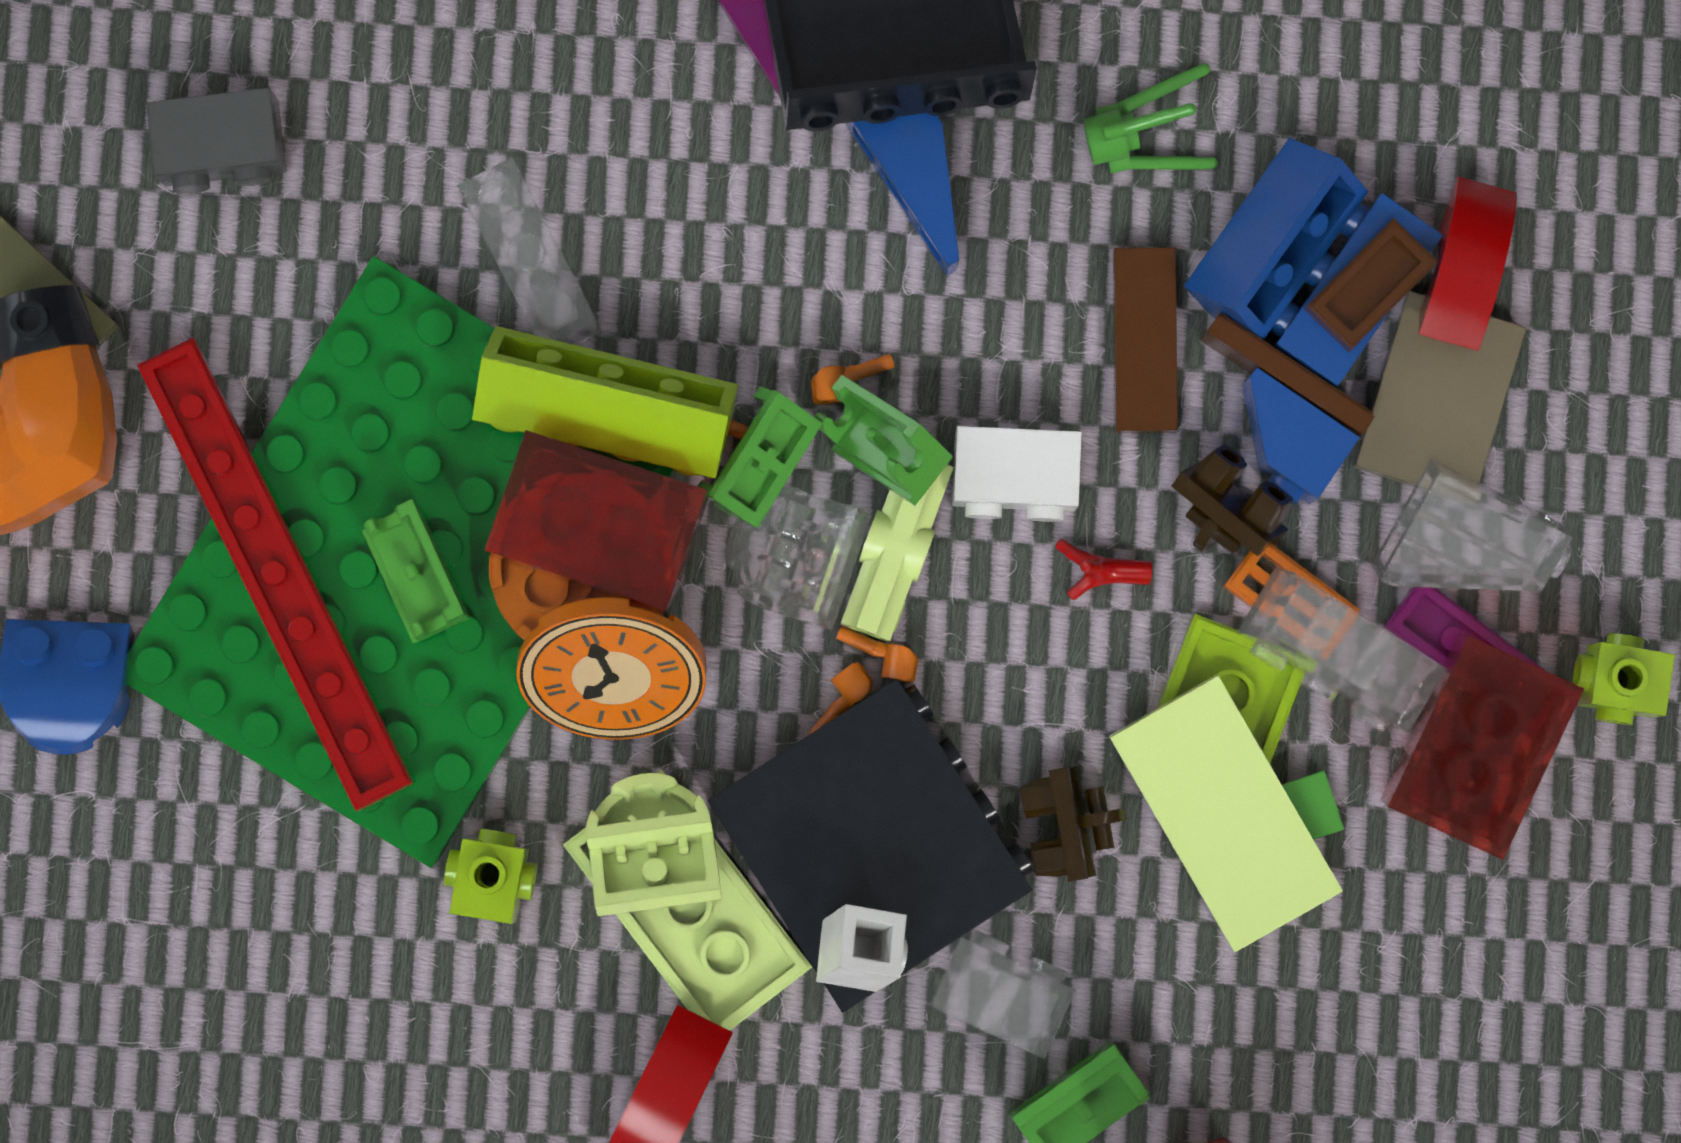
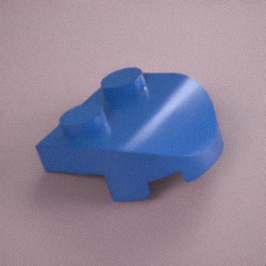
(64, 681)

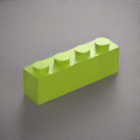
(604, 402)

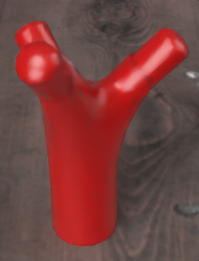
(1104, 570)

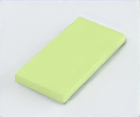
(1225, 813)
(714, 954)

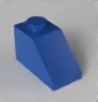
(1293, 438)

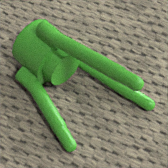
(1114, 133)

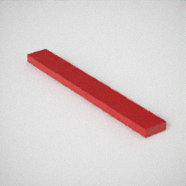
(275, 574)

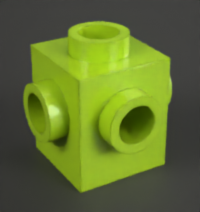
(1644, 677)
(472, 894)

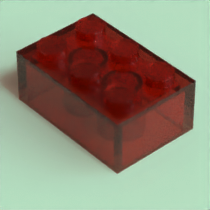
(597, 522)
(1481, 745)

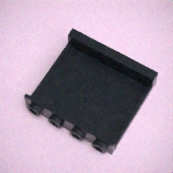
(894, 58)
(874, 822)

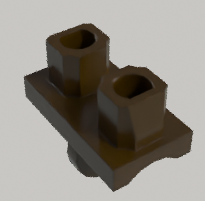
(1228, 513)
(1072, 851)

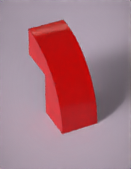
(1469, 264)
(673, 1080)

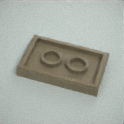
(1437, 400)

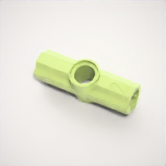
(892, 560)

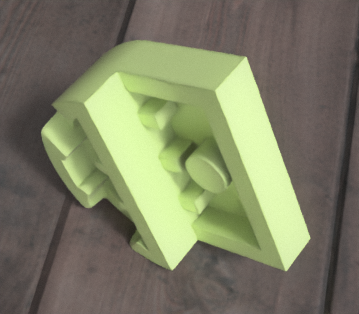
(651, 847)

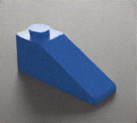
(914, 167)

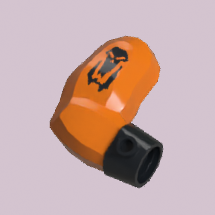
(53, 406)

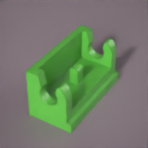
(884, 442)
(763, 458)
(415, 572)
(1082, 1100)

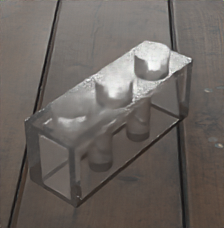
(528, 255)
(1340, 652)

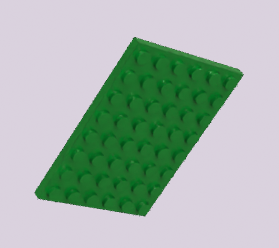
(361, 431)

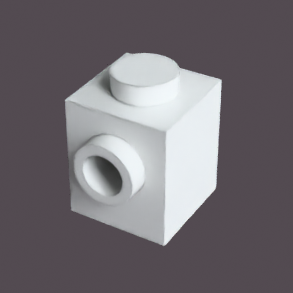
(862, 948)

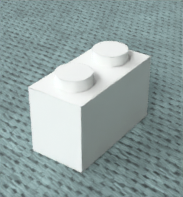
(1016, 471)

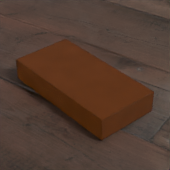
(1371, 285)

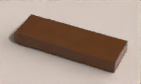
(1145, 340)
(1252, 352)

